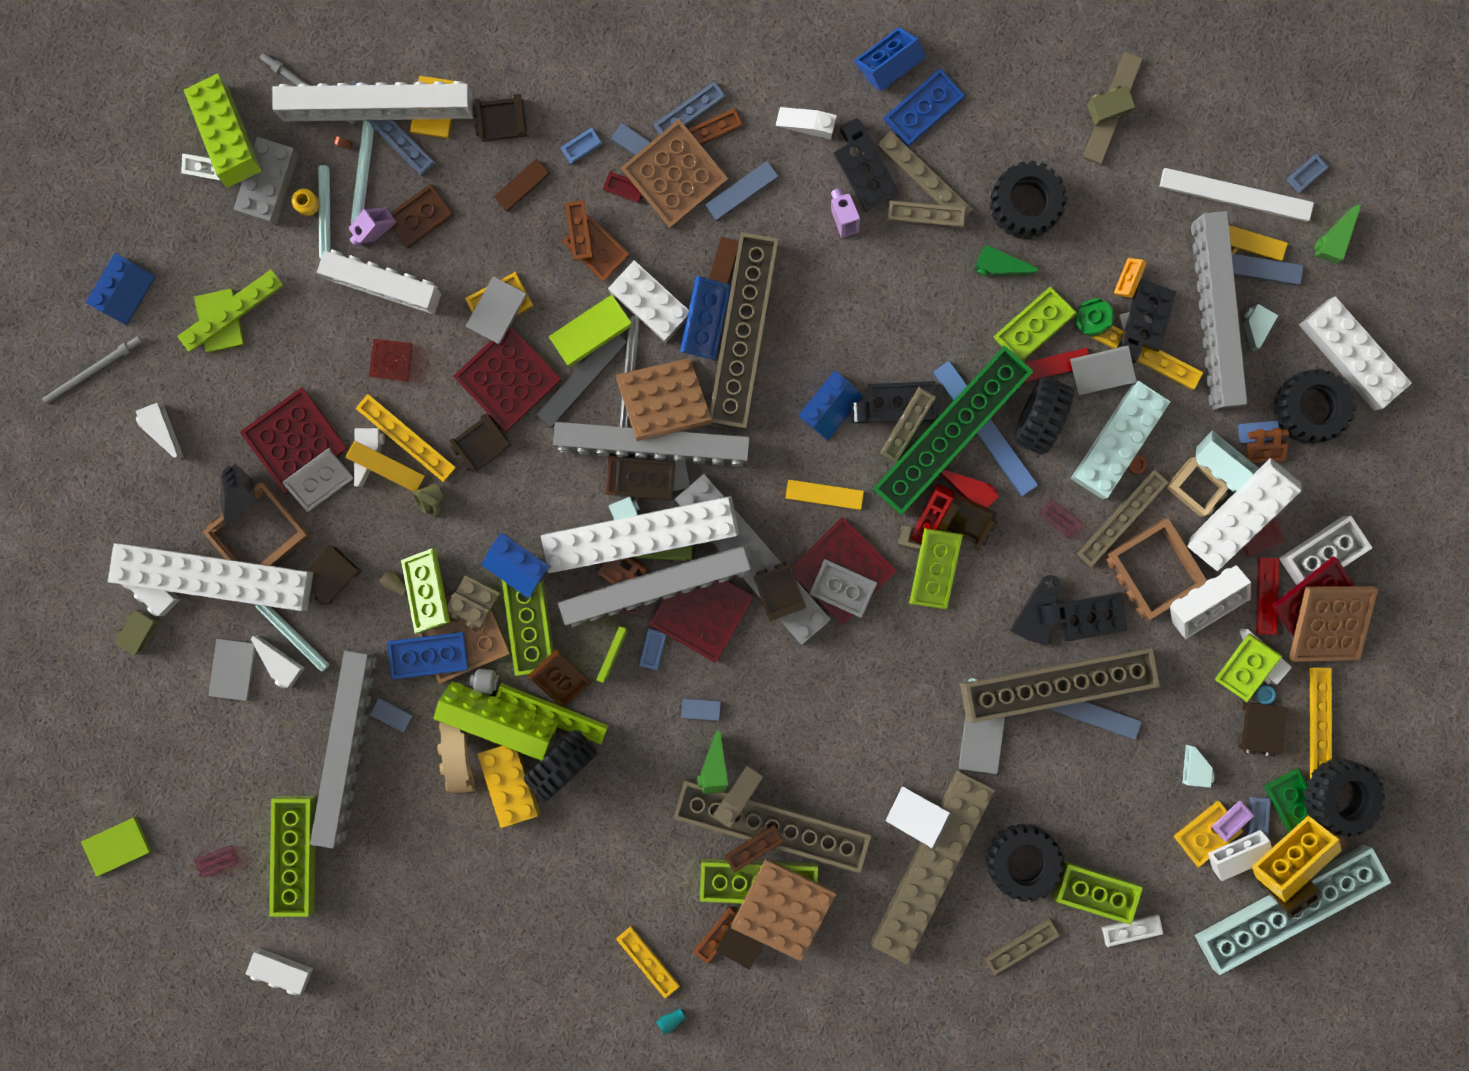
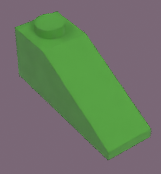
(1335, 242)
(713, 774)

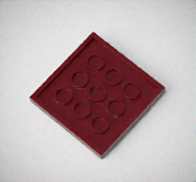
(507, 379)
(291, 436)
(849, 550)
(1327, 575)
(703, 617)

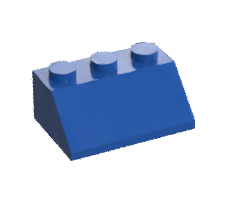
(890, 58)
(120, 289)
(830, 405)
(515, 565)

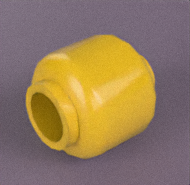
(305, 202)

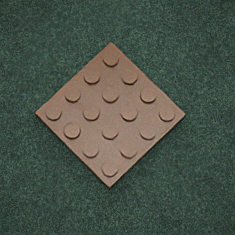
(674, 173)
(663, 399)
(1333, 623)
(482, 643)
(783, 909)

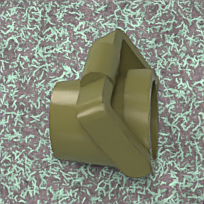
(429, 499)

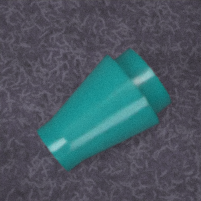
(670, 1021)

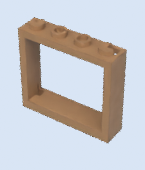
(290, 545)
(1182, 553)

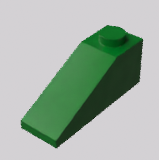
(997, 263)

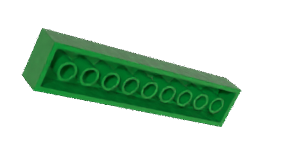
(952, 430)

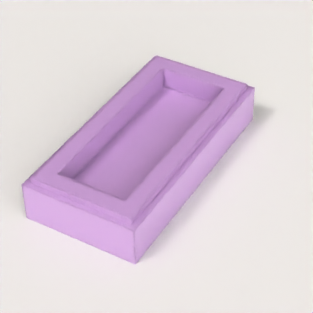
(1232, 821)

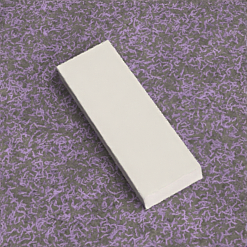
(1140, 929)

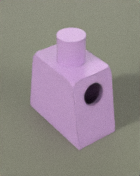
(844, 213)
(371, 225)

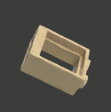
(1180, 477)

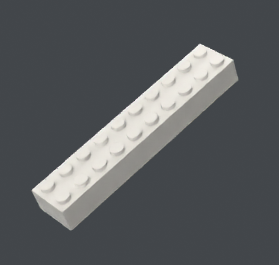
(373, 101)
(640, 534)
(210, 577)

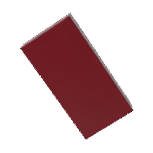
(621, 187)

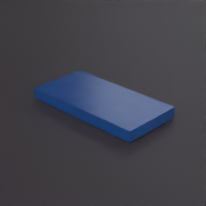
(924, 107)
(705, 318)
(427, 655)

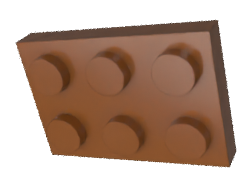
(605, 251)

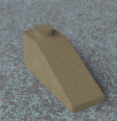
(737, 796)

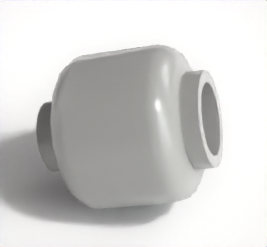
(485, 681)

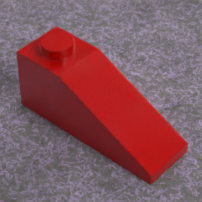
(971, 489)
(933, 511)

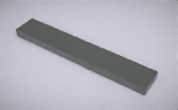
(580, 380)

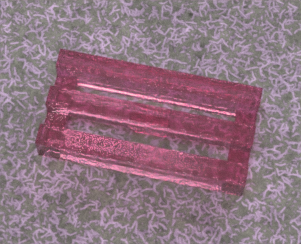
(1046, 509)
(200, 866)

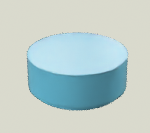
(1265, 694)

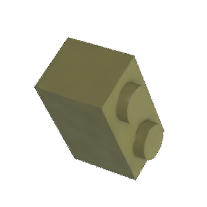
(1110, 105)
(136, 632)

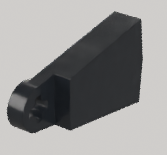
(1029, 621)

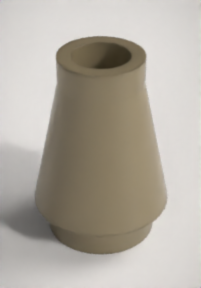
(393, 582)

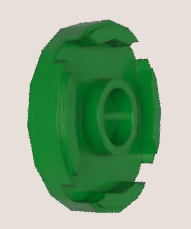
(1095, 317)

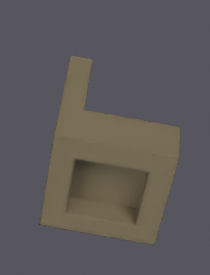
(904, 538)

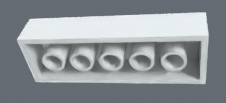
(379, 282)
(1355, 353)
(1244, 514)

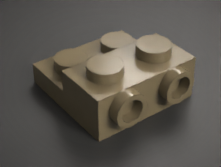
(472, 602)

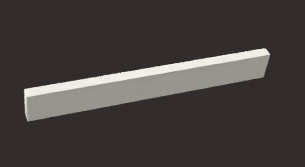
(1236, 195)

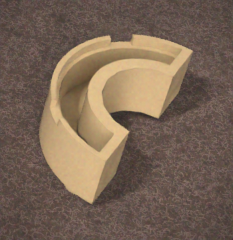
(455, 760)

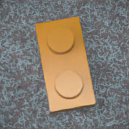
(1130, 277)

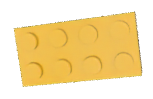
(504, 776)
(1296, 858)

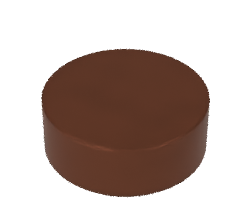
(342, 143)
(1137, 465)

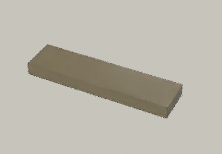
(927, 213)
(907, 424)
(1022, 946)

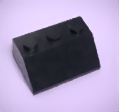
(235, 492)

